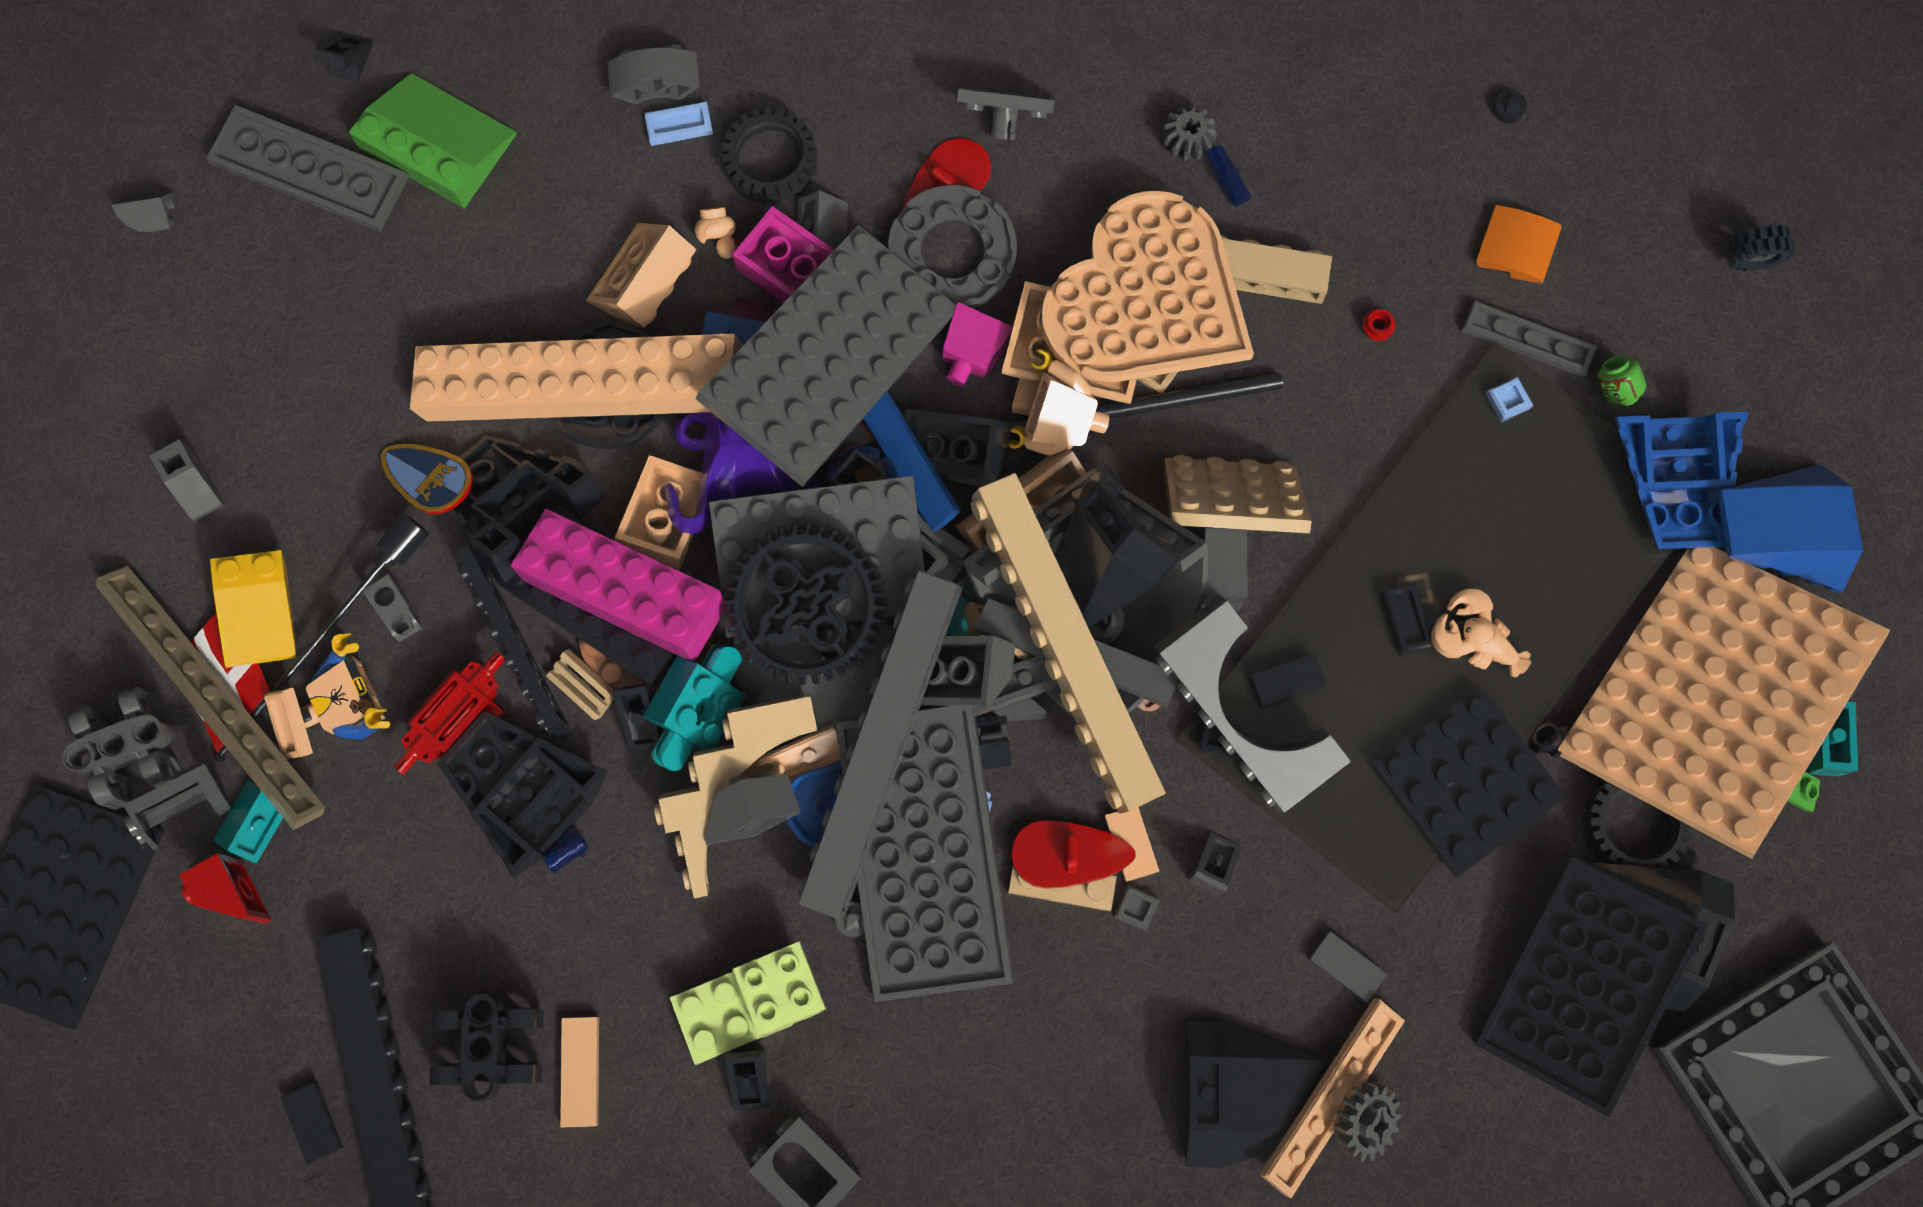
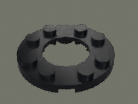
(611, 430)

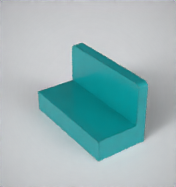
(249, 824)

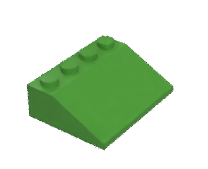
(432, 138)

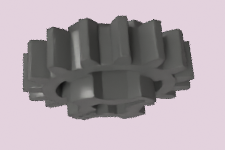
(1367, 1121)

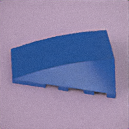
(1679, 472)
(1795, 524)

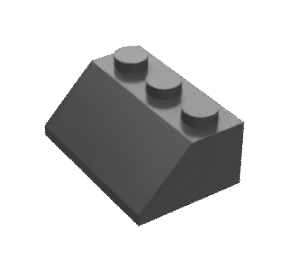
(970, 671)

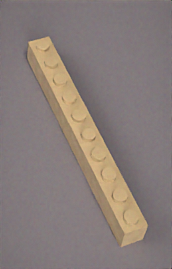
(1067, 644)

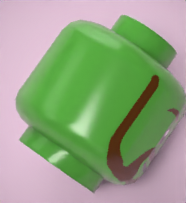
(1621, 380)

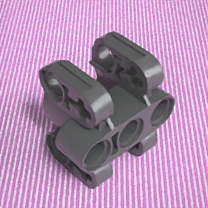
(93, 734)

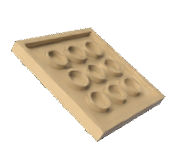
(1236, 494)

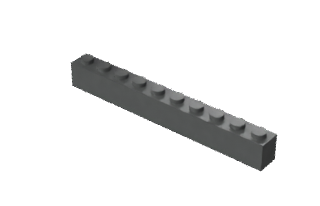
(880, 745)

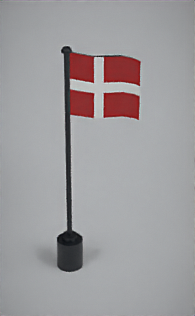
(249, 681)

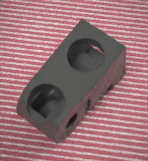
(393, 608)

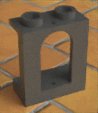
(141, 822)
(804, 1135)

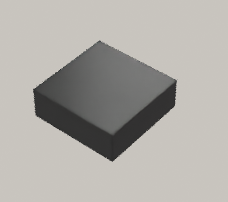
(1136, 908)

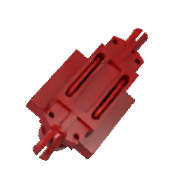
(451, 712)

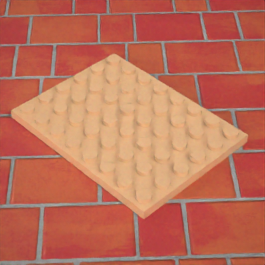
(1723, 696)

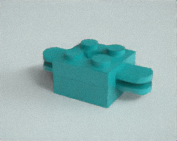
(682, 699)

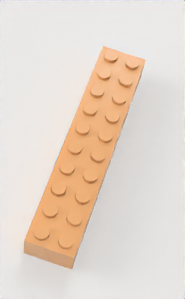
(567, 377)

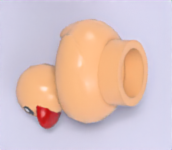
(715, 225)

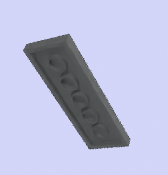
(307, 168)

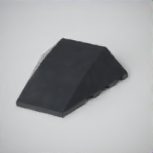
(519, 788)

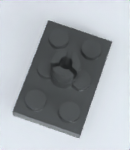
(1005, 107)

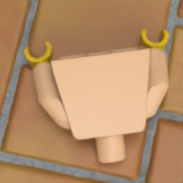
(1060, 411)

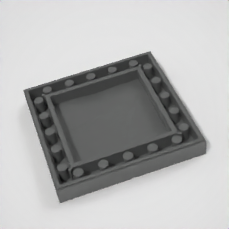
(1801, 1084)

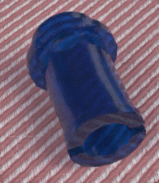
(566, 852)

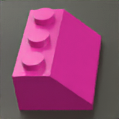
(780, 254)

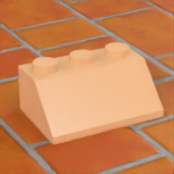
(642, 274)

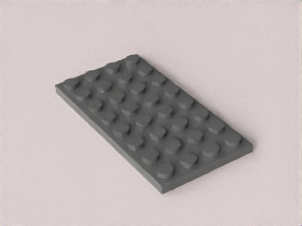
(827, 355)
(933, 867)

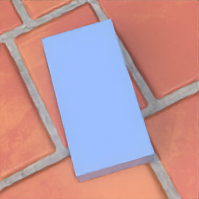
(678, 123)

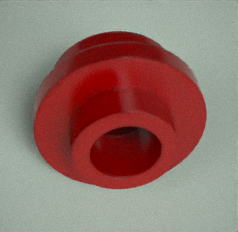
(1383, 317)

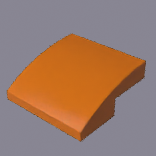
(1519, 244)

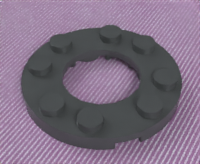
(971, 208)

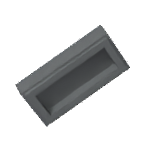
(1347, 967)

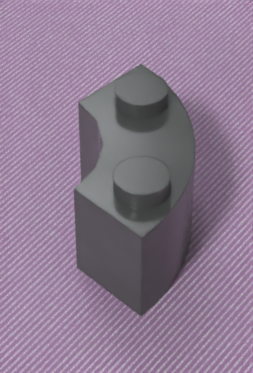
(653, 74)

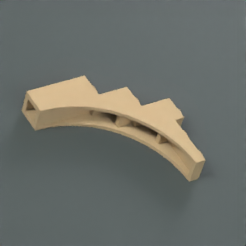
(753, 732)

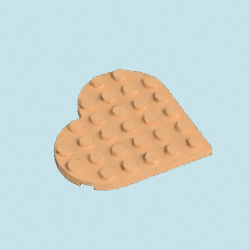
(1149, 297)

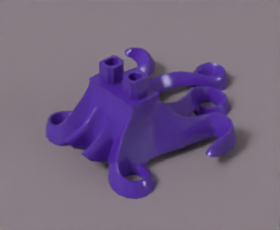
(729, 471)

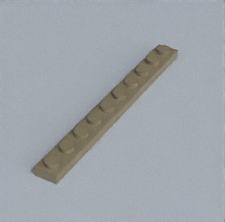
(211, 697)

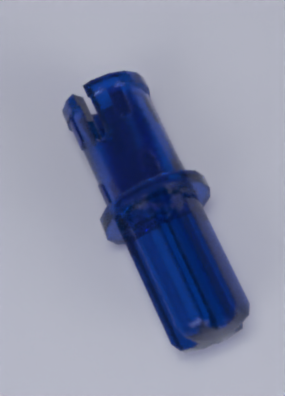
(1228, 175)

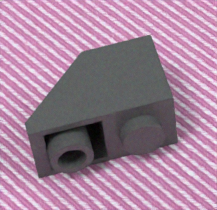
(186, 479)

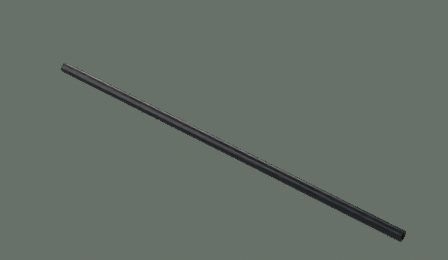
(1168, 400)

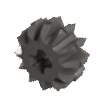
(1189, 132)

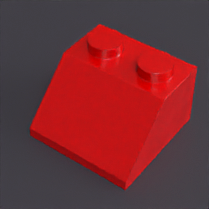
(224, 887)

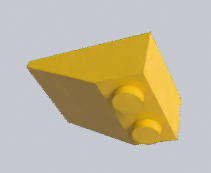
(253, 608)

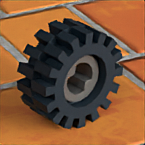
(1761, 247)

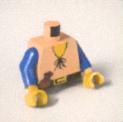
(343, 695)

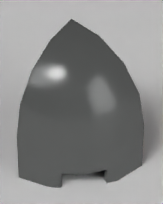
(147, 212)

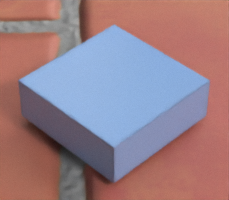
(1509, 399)

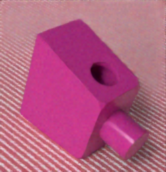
(973, 344)

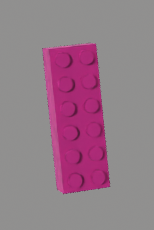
(619, 585)

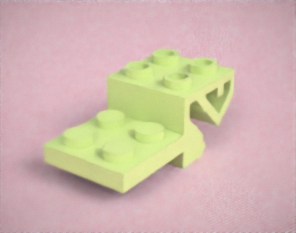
(748, 1003)

